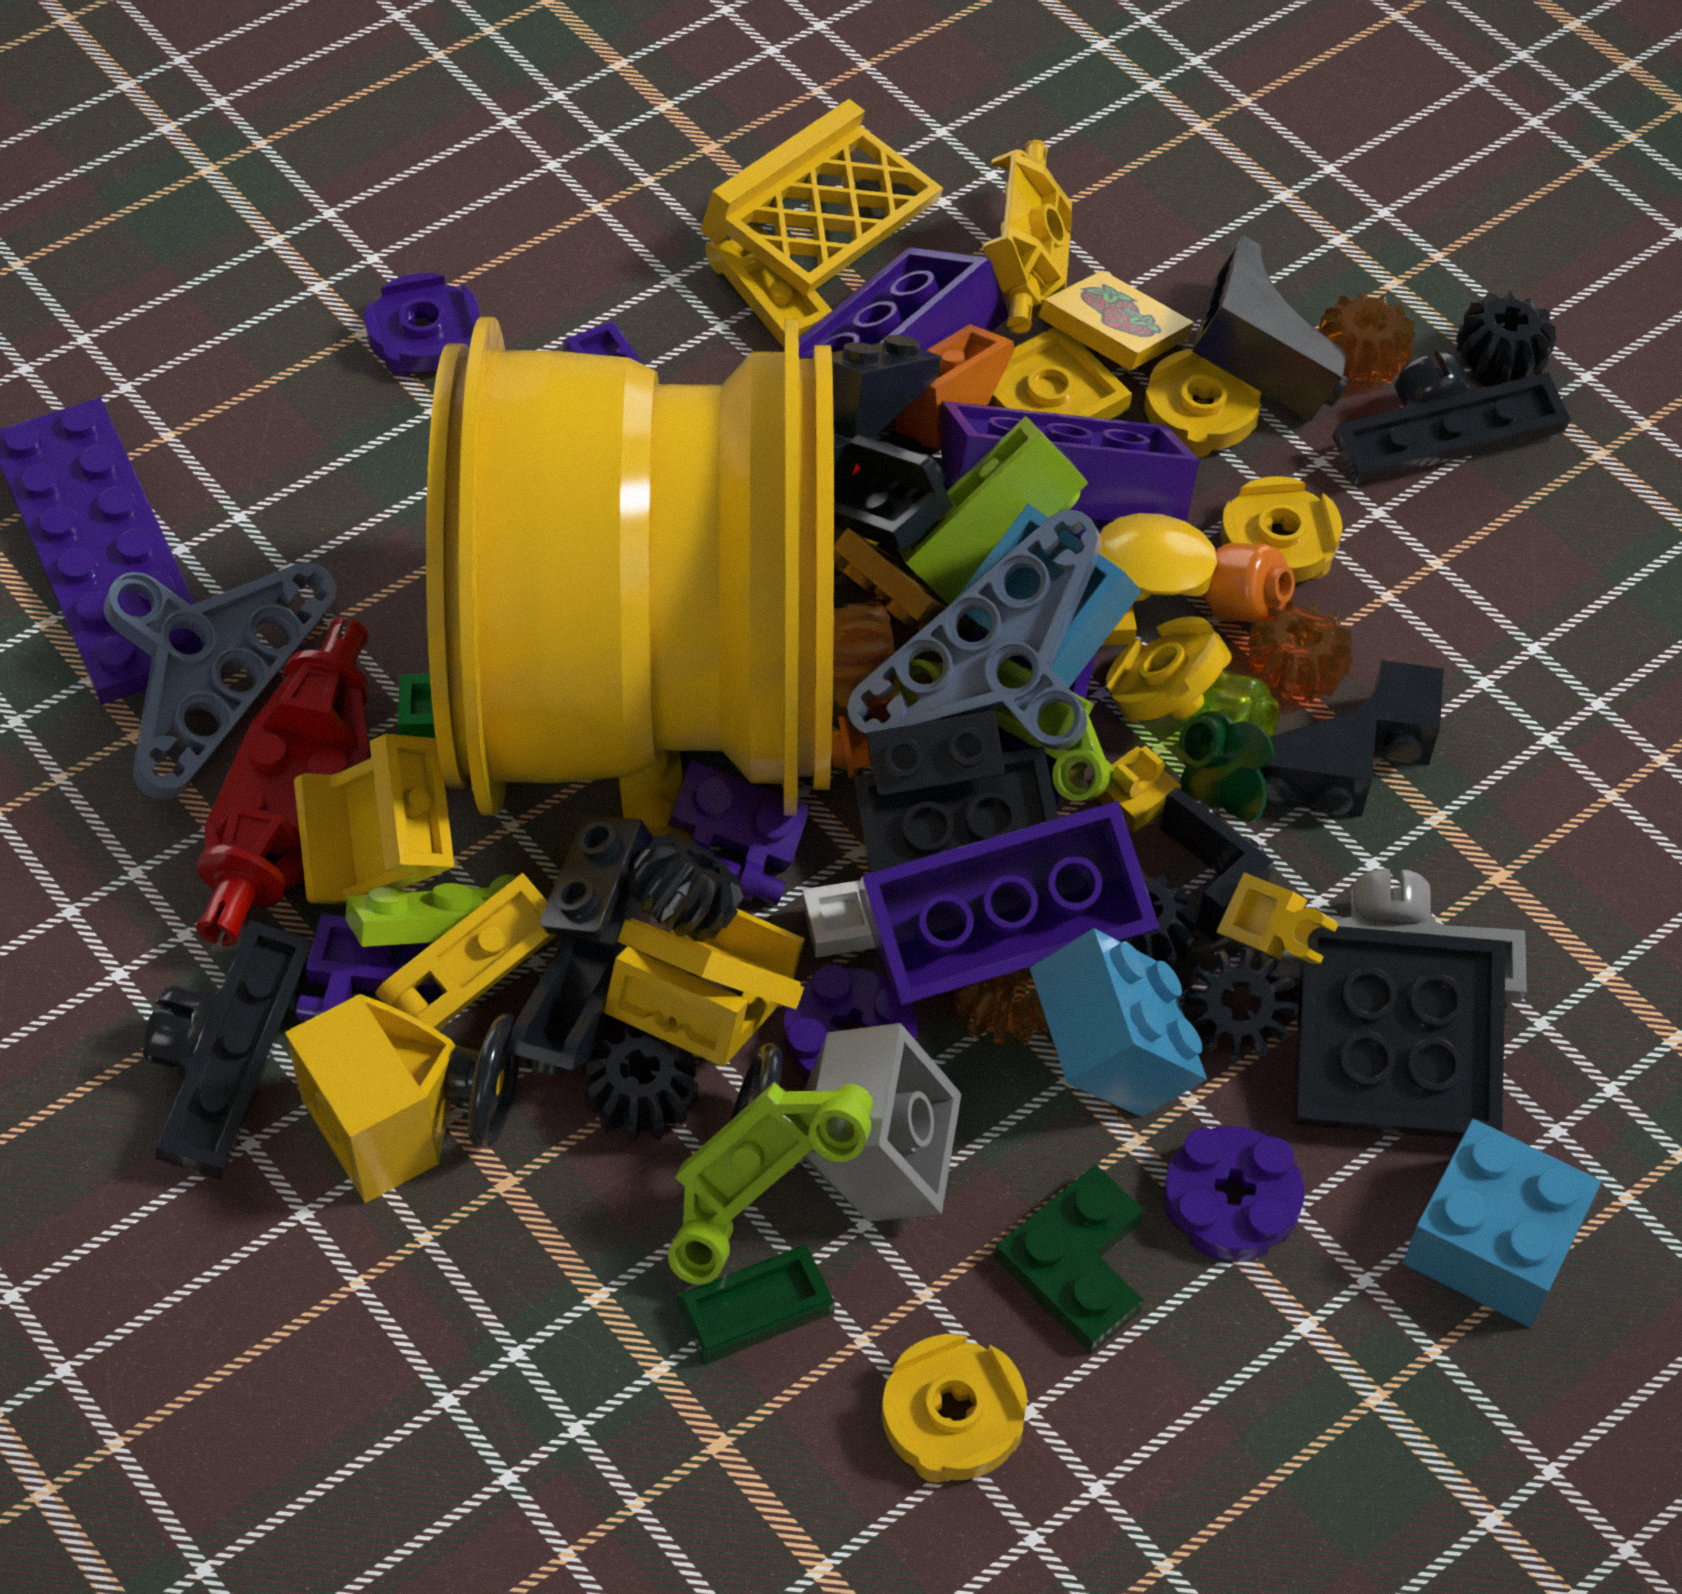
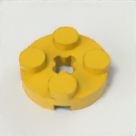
(1199, 425)
(1287, 503)
(1168, 671)
(945, 1447)

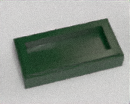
(755, 1304)

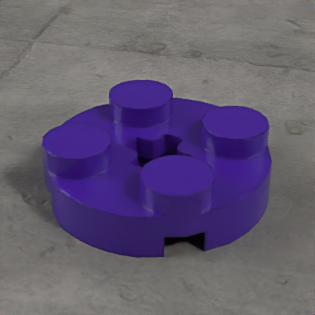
(393, 317)
(836, 998)
(1241, 1156)

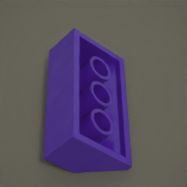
(917, 297)
(1125, 462)
(1005, 902)

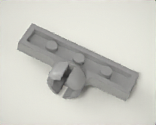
(1410, 911)

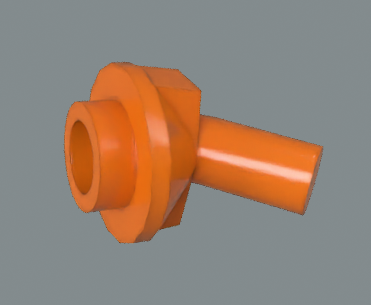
(849, 747)

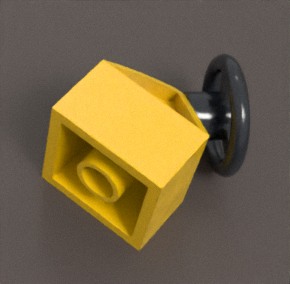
(387, 1085)

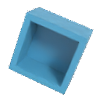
(1101, 608)
(1118, 1023)
(1501, 1222)

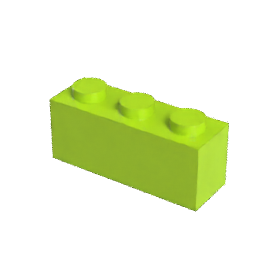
(986, 503)

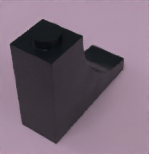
(1264, 341)

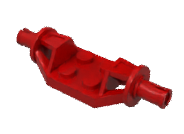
(257, 801)

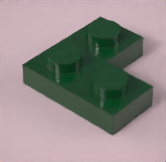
(1061, 1262)

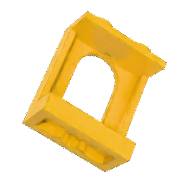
(692, 1010)

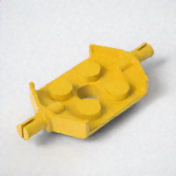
(1034, 237)

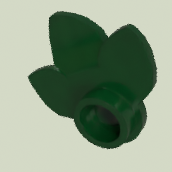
(1226, 764)

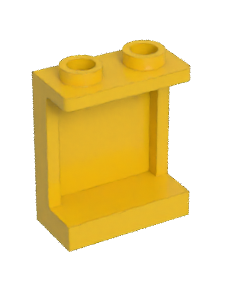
(375, 821)

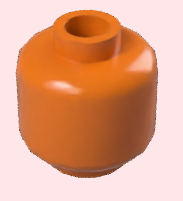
(1248, 582)

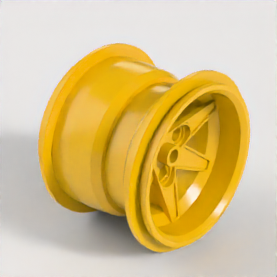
(628, 566)

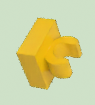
(1139, 787)

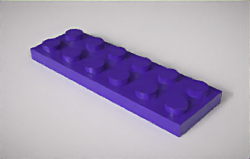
(89, 530)

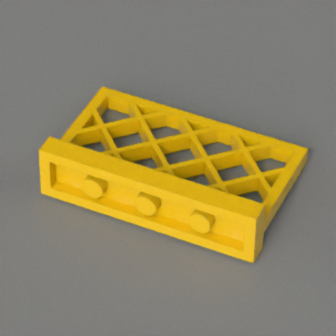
(792, 173)

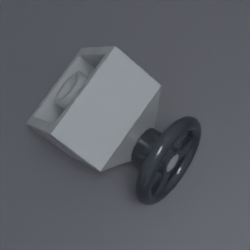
(912, 1118)

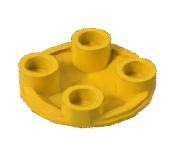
(1160, 554)

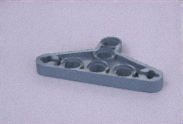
(1018, 627)
(194, 681)

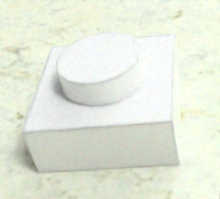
(836, 919)

